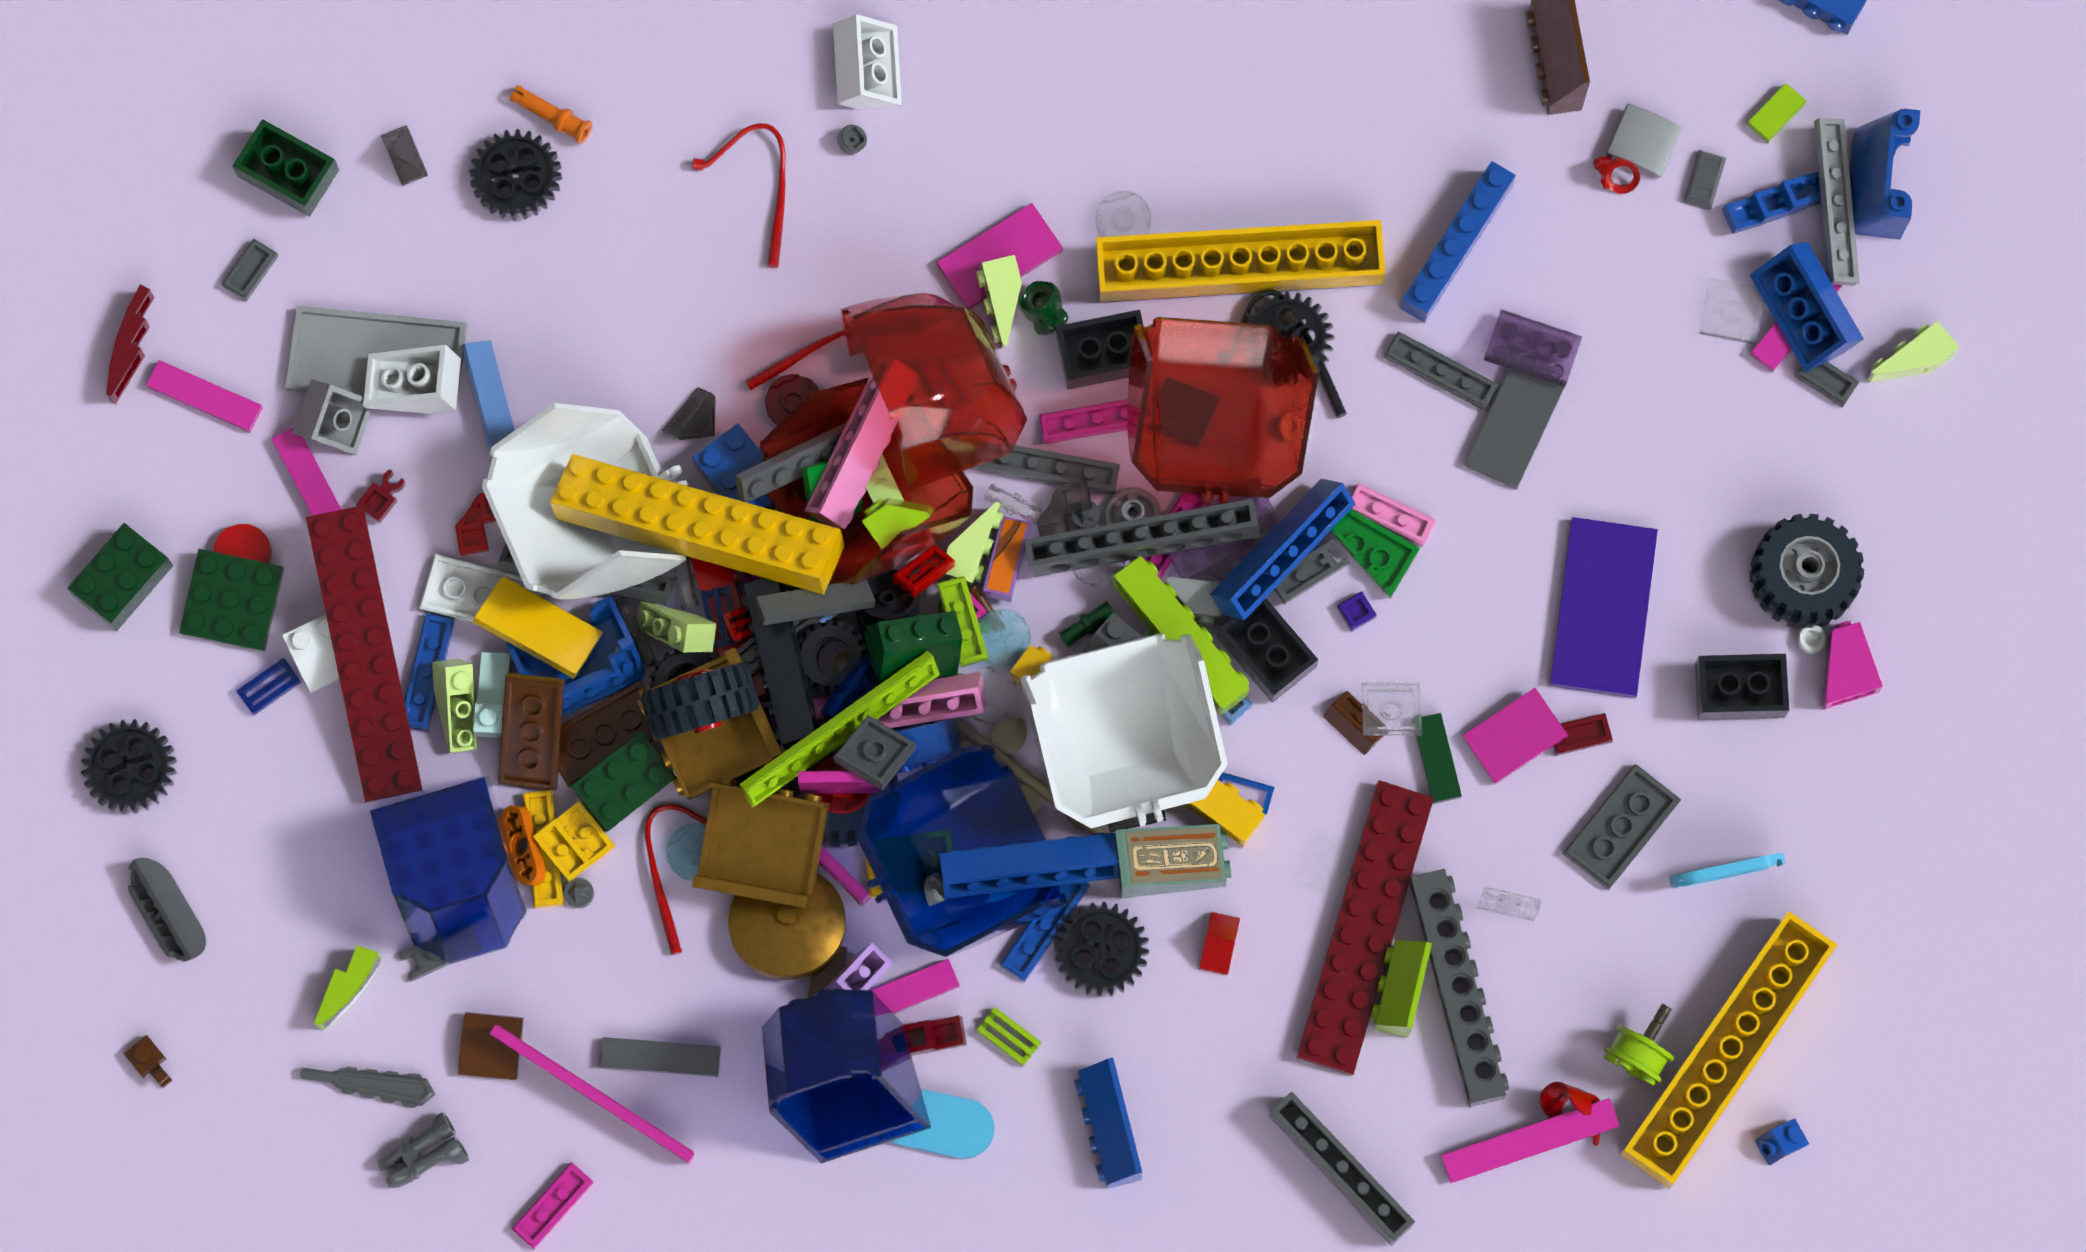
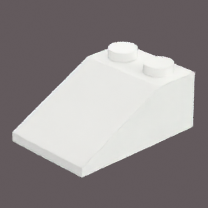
(413, 380)

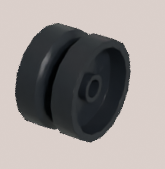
(890, 602)

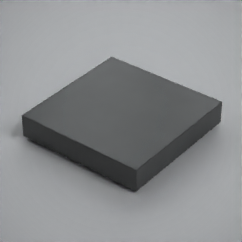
(875, 752)

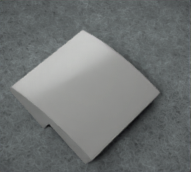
(1644, 140)

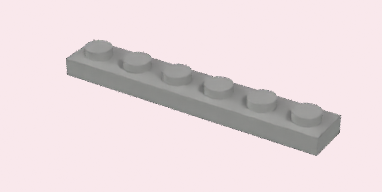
(1836, 201)

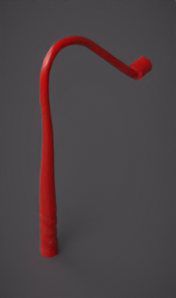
(777, 226)
(789, 361)
(665, 913)

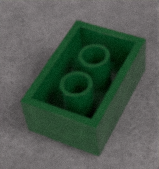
(285, 167)
(120, 576)
(622, 781)

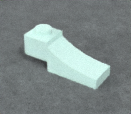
(490, 694)

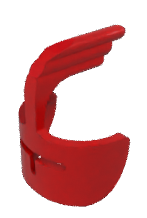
(1556, 1095)

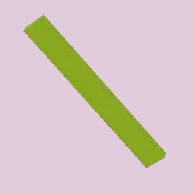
(839, 729)

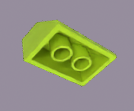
(891, 517)
(1401, 987)

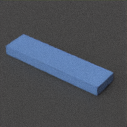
(488, 391)

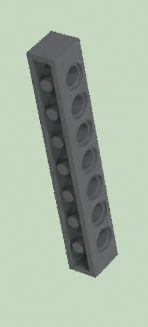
(1142, 538)
(1477, 1090)

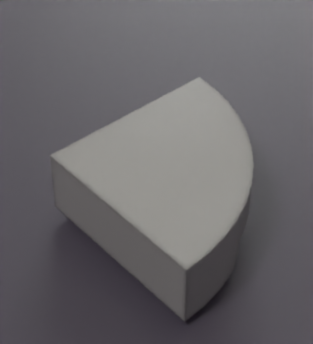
(934, 889)

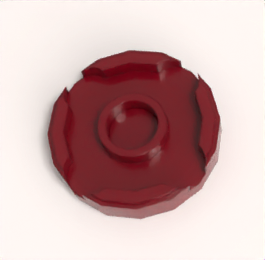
(786, 394)

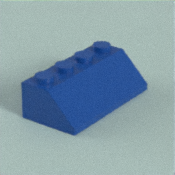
(1806, 306)
(1109, 1124)

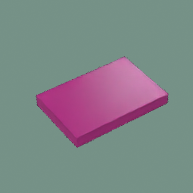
(1515, 735)
(833, 782)

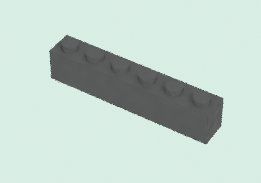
(1341, 1168)

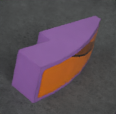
(1006, 559)

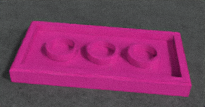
(1020, 235)

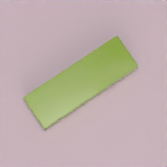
(956, 597)

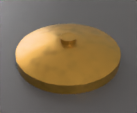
(788, 939)

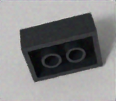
(1097, 348)
(1268, 650)
(1741, 686)

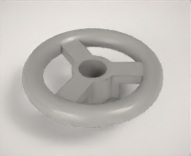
(1131, 504)

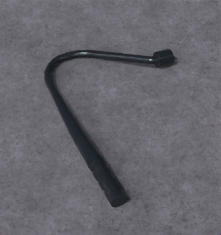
(1324, 375)

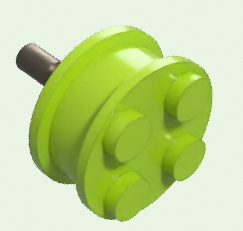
(1639, 1052)

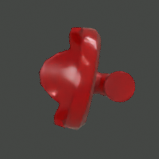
(1606, 165)

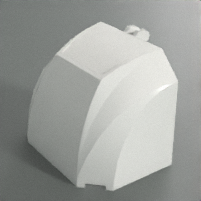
(553, 553)
(1126, 729)

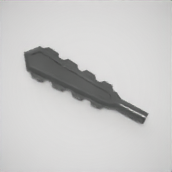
(390, 1086)

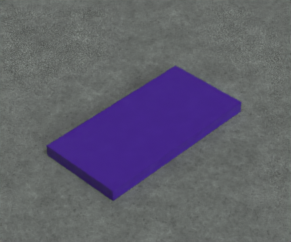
(1603, 607)

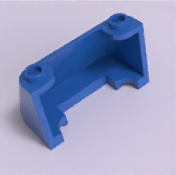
(1876, 206)
(608, 669)

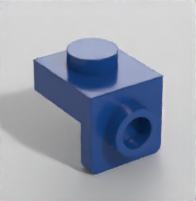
(1781, 1141)

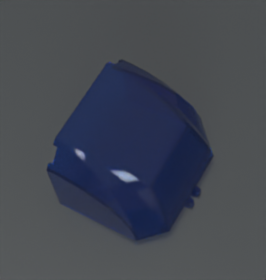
(942, 808)

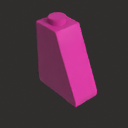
(1849, 666)

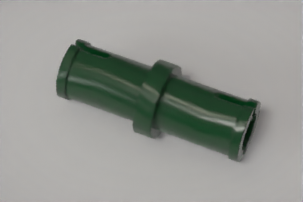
(1086, 624)

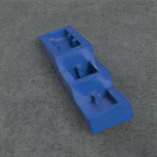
(1773, 203)

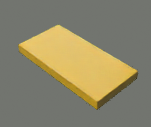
(537, 627)

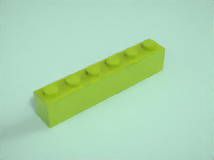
(1164, 614)

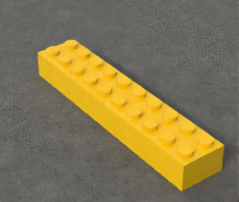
(1240, 260)
(698, 524)
(1729, 1050)

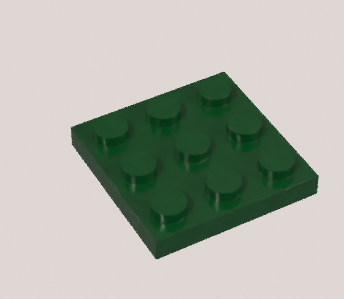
(231, 600)

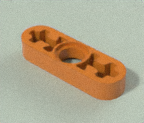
(532, 854)

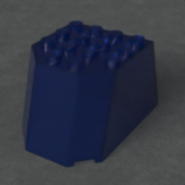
(451, 870)
(841, 1073)

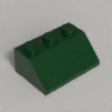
(900, 641)

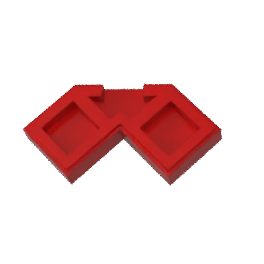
(471, 528)

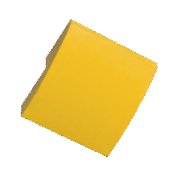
(574, 841)

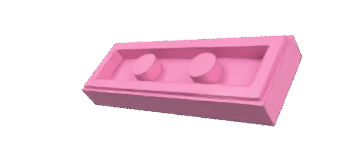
(1392, 515)

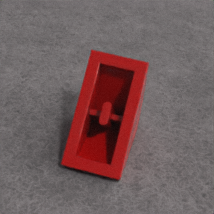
(1219, 943)

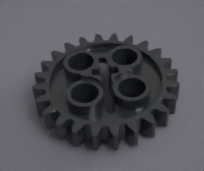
(520, 198)
(1273, 313)
(138, 790)
(1126, 957)

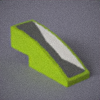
(347, 986)

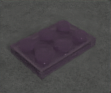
(1533, 348)

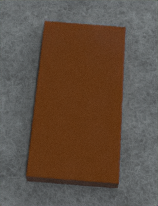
(531, 731)
(600, 732)

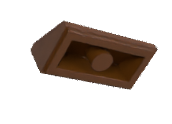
(1346, 717)

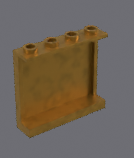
(723, 751)
(762, 849)

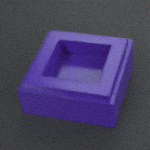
(1356, 611)

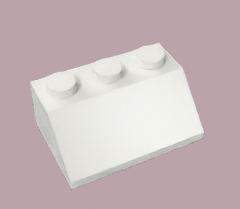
(867, 63)
(313, 653)

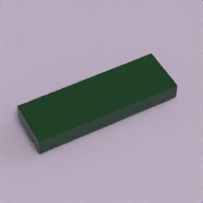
(1438, 760)

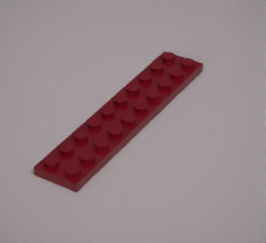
(364, 653)
(1364, 928)

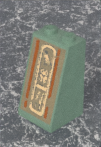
(1171, 859)

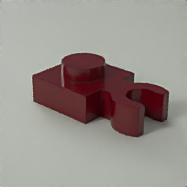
(379, 499)

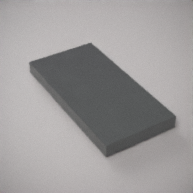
(1514, 427)
(1622, 826)

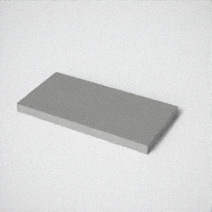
(336, 344)

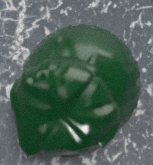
(1043, 307)

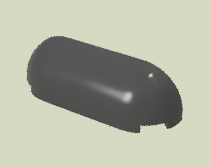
(165, 910)

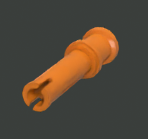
(562, 119)

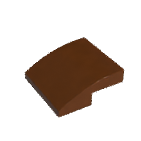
(485, 1055)

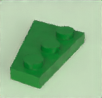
(1376, 550)

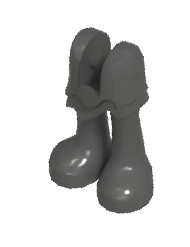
(409, 1152)

